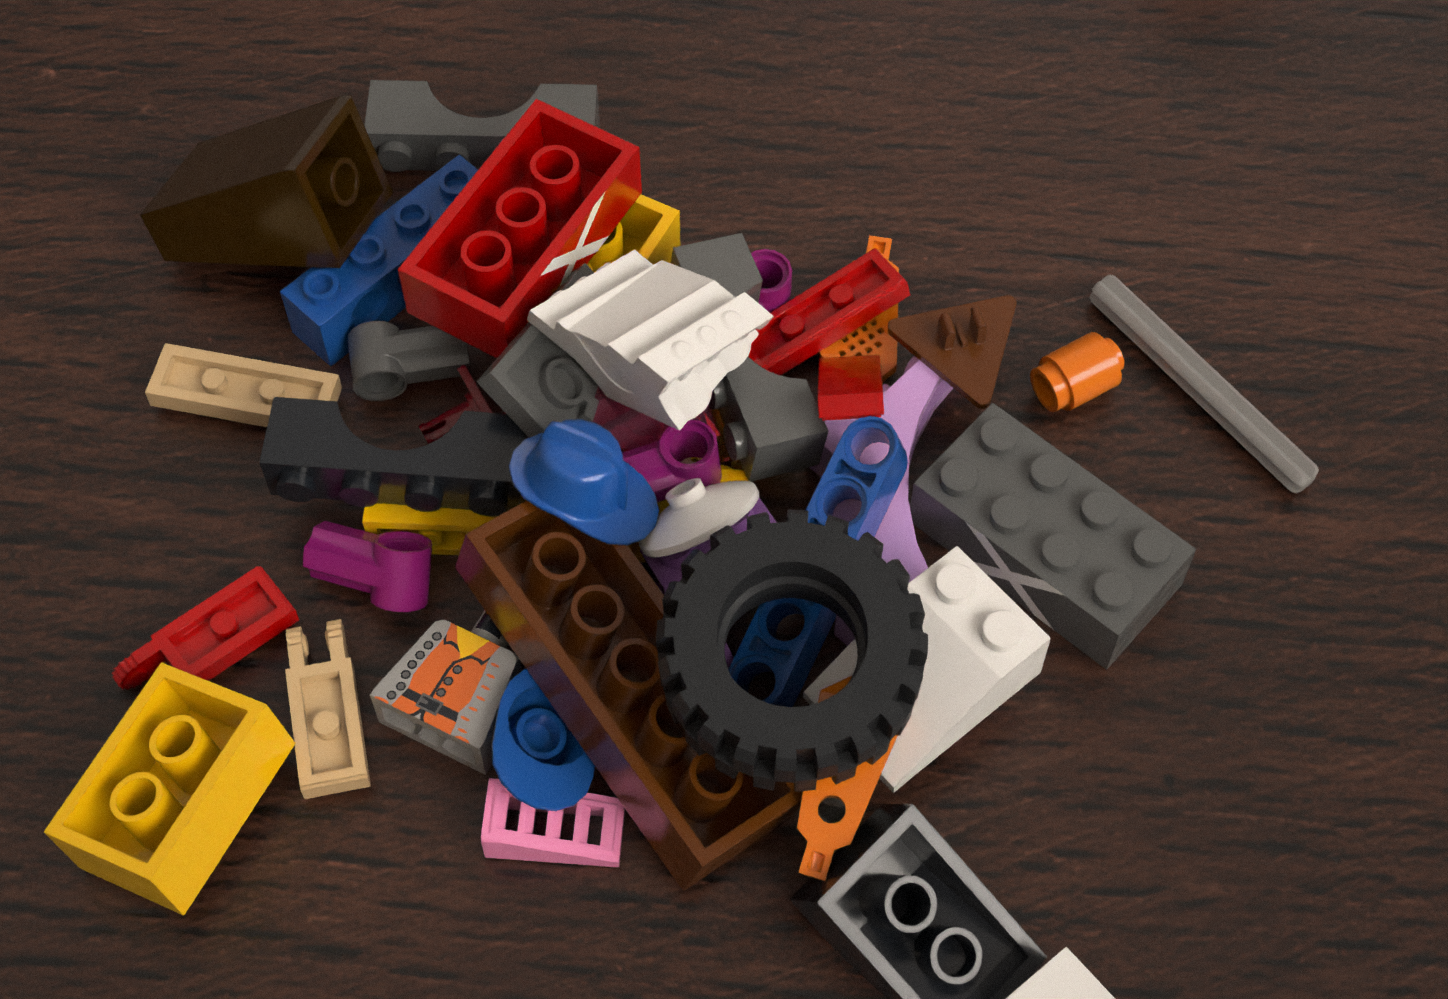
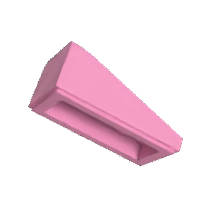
(526, 846)

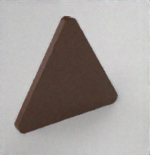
(961, 343)

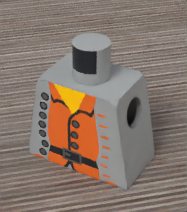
(450, 690)

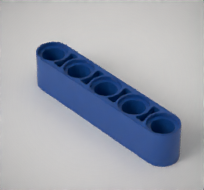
(842, 480)

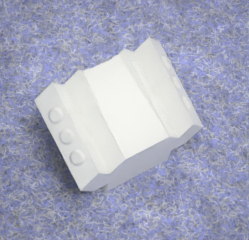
(652, 334)

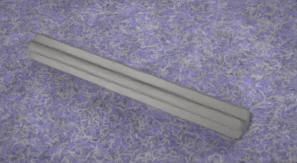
(1204, 384)

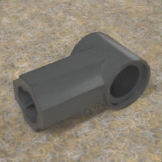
(391, 358)

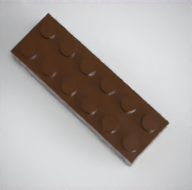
(587, 635)

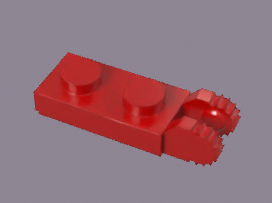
(214, 631)

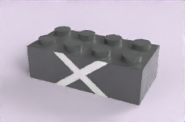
(1050, 534)

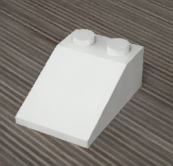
(976, 660)

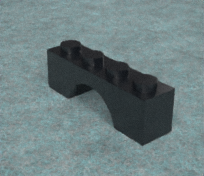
(317, 456)

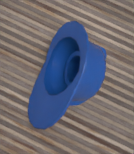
(583, 480)
(536, 750)

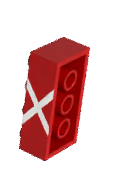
(521, 227)

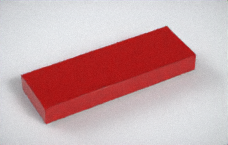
(828, 312)
(850, 387)

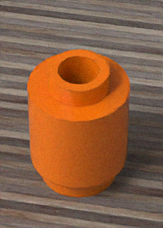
(1077, 372)

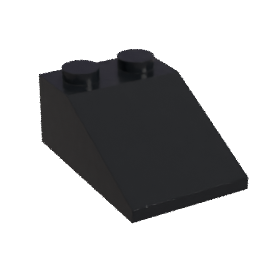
(916, 915)

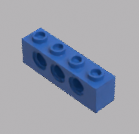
(367, 287)

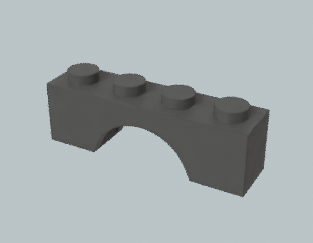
(421, 134)
(766, 416)

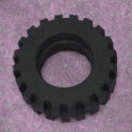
(810, 565)

